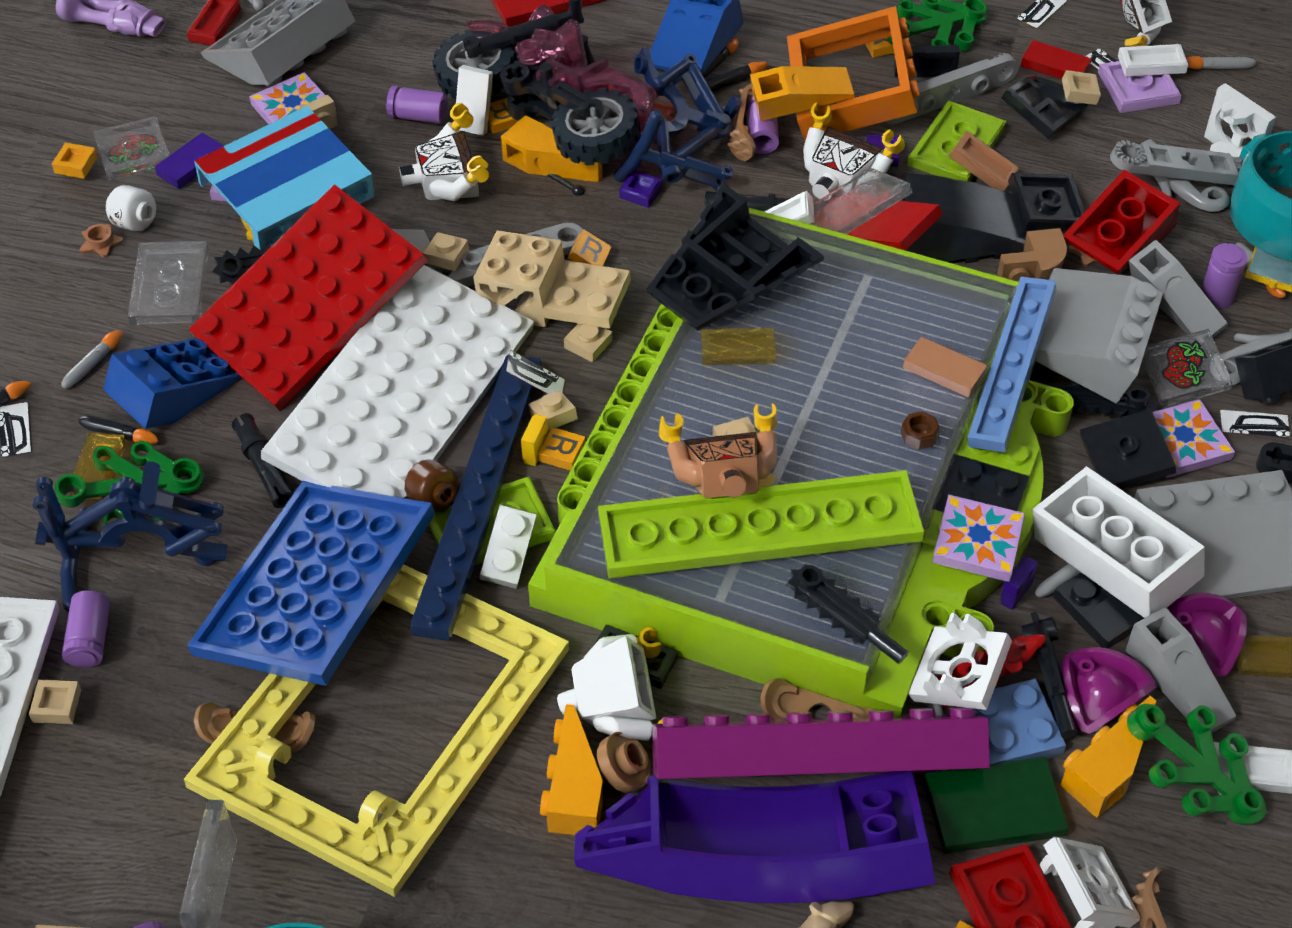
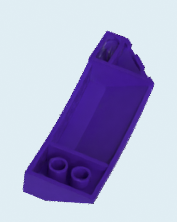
(765, 840)

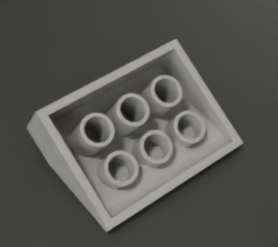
(279, 39)
(1098, 329)
(1240, 523)

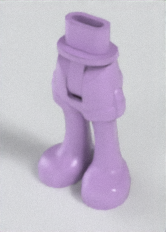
(118, 15)

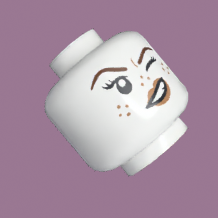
(131, 208)

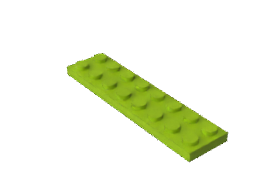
(759, 525)

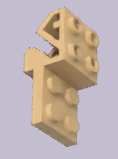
(549, 282)

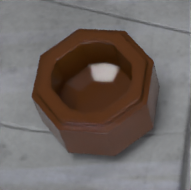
(920, 430)

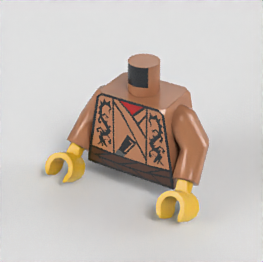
(723, 463)

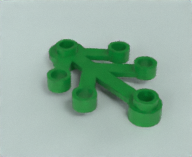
(969, 12)
(168, 477)
(1202, 764)

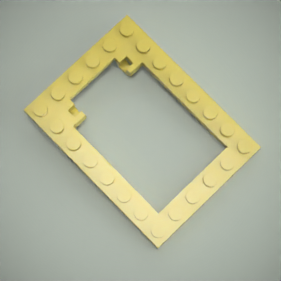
(387, 850)

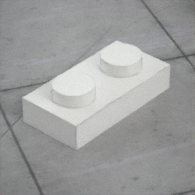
(507, 546)

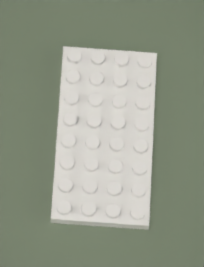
(399, 387)

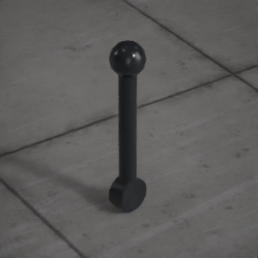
(577, 190)

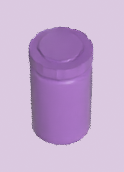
(416, 104)
(763, 133)
(1224, 274)
(86, 629)

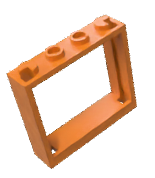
(869, 108)

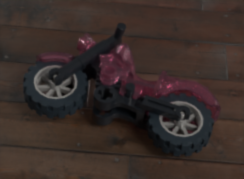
(590, 105)

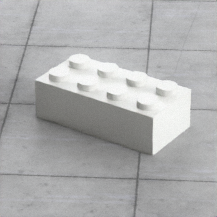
(1119, 543)

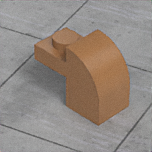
(1041, 254)

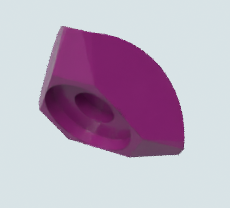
(1215, 626)
(1102, 685)

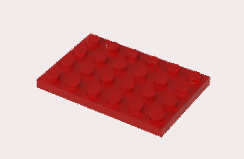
(308, 296)

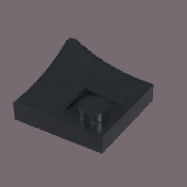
(1042, 104)
(1096, 610)

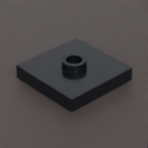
(1046, 200)
(1128, 450)

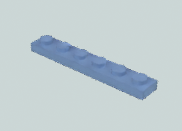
(1012, 365)

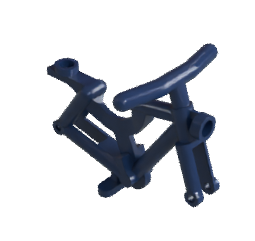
(711, 121)
(135, 503)

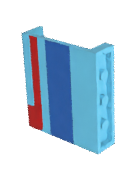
(282, 173)

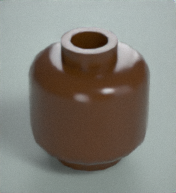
(432, 483)

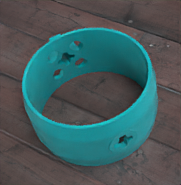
(1256, 208)

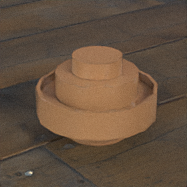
(623, 763)

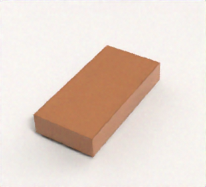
(983, 161)
(945, 367)

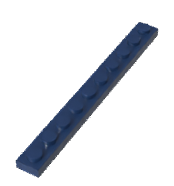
(472, 508)

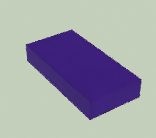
(180, 166)

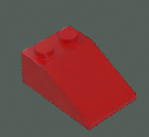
(1123, 222)

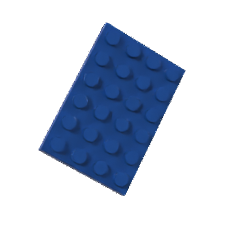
(312, 582)

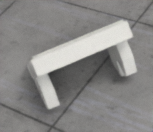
(1235, 110)
(949, 690)
(1116, 905)

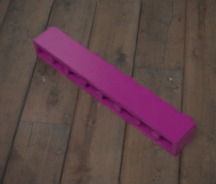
(820, 745)

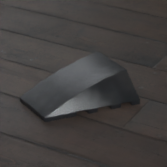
(972, 223)
(726, 263)

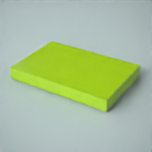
(943, 135)
(517, 495)

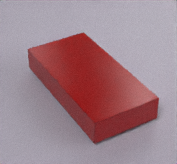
(213, 21)
(1053, 60)

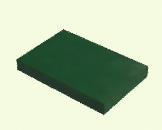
(995, 805)

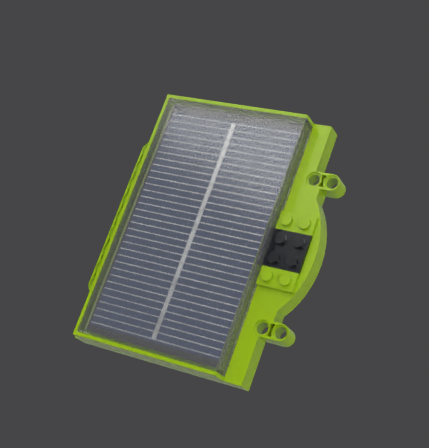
(838, 416)

